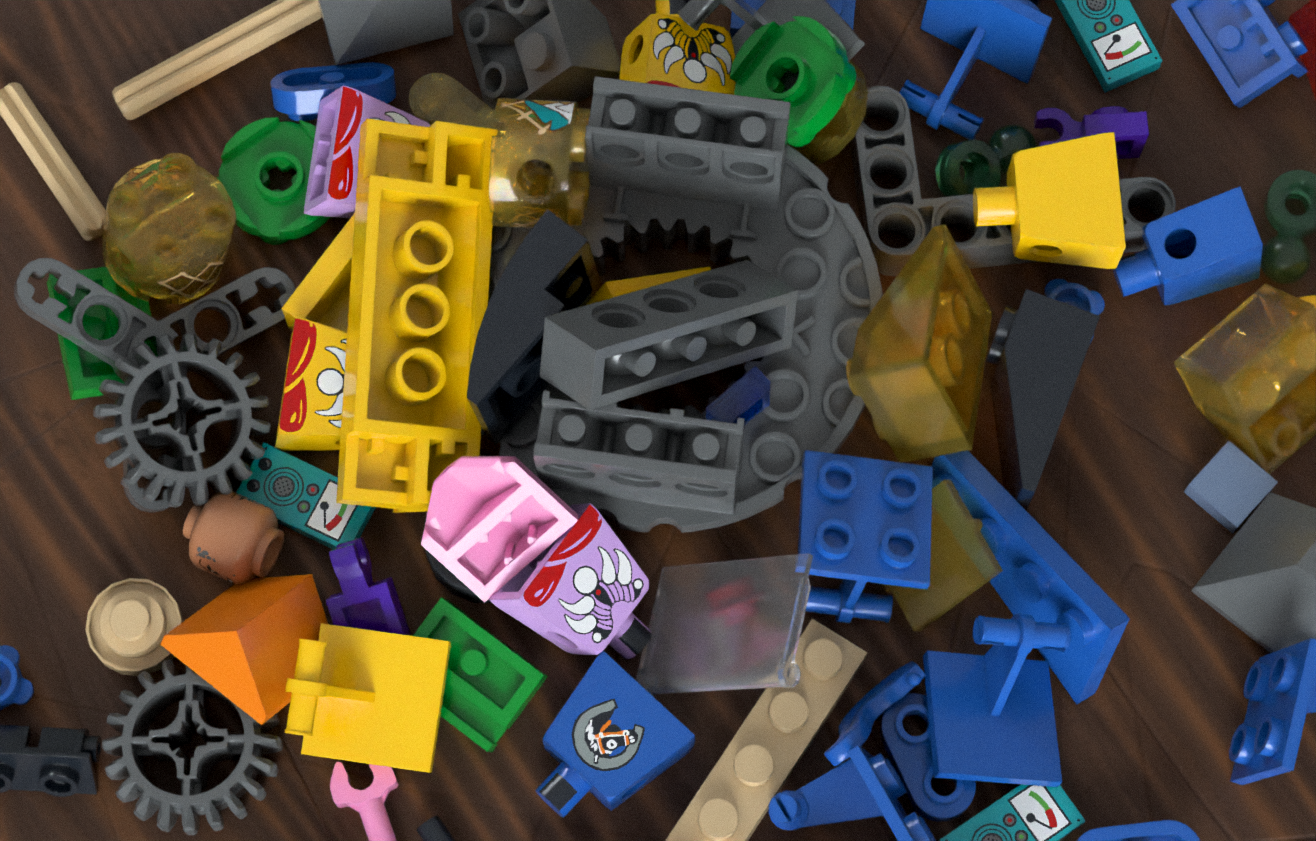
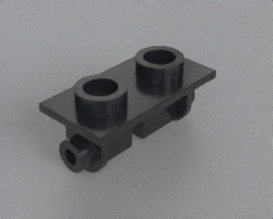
(58, 765)

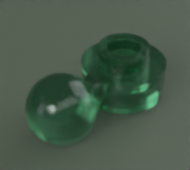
(980, 160)
(1286, 255)

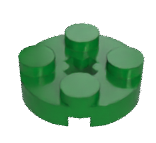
(802, 47)
(243, 172)

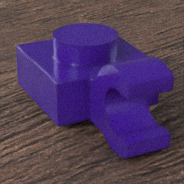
(1129, 127)
(363, 602)

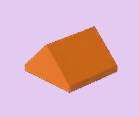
(250, 640)

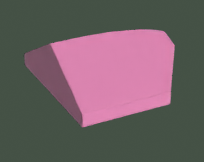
(491, 520)

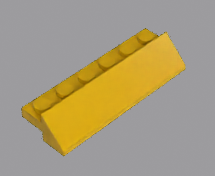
(413, 309)

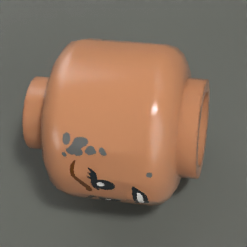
(233, 537)

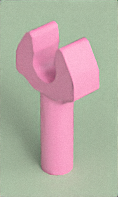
(368, 801)

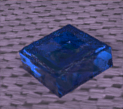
(742, 399)

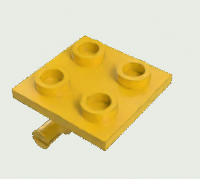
(369, 696)

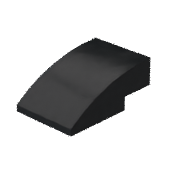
(544, 277)

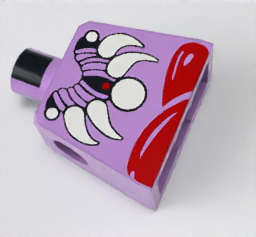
(336, 149)
(581, 591)

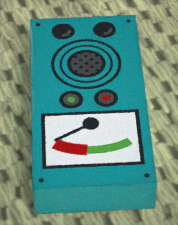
(1111, 40)
(304, 498)
(1023, 815)

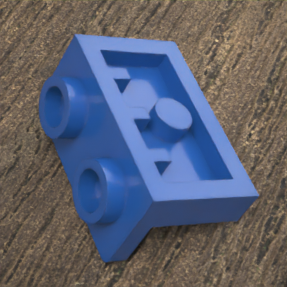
(1243, 44)

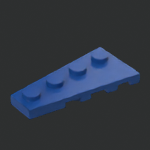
(1039, 576)

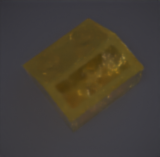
(1258, 376)

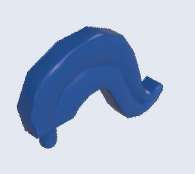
(859, 720)

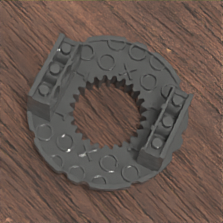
(725, 179)

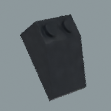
(1037, 368)

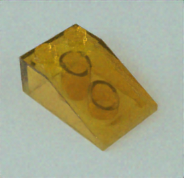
(924, 353)

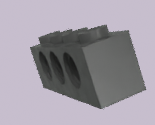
(667, 333)

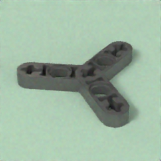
(137, 327)

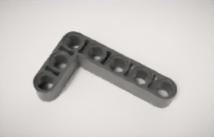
(907, 213)

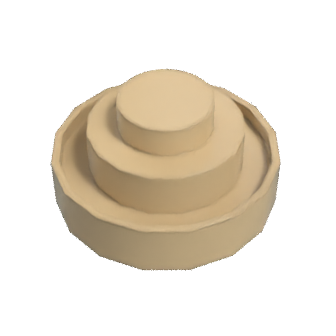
(129, 625)

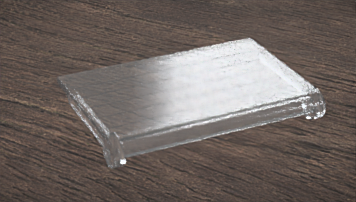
(726, 625)

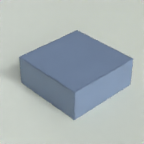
(1230, 487)

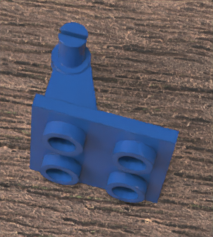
(994, 31)
(864, 526)
(1279, 696)
(996, 709)
(851, 792)

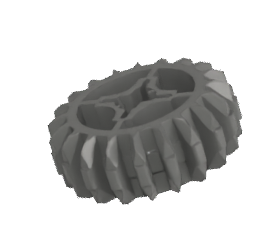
(174, 393)
(193, 778)

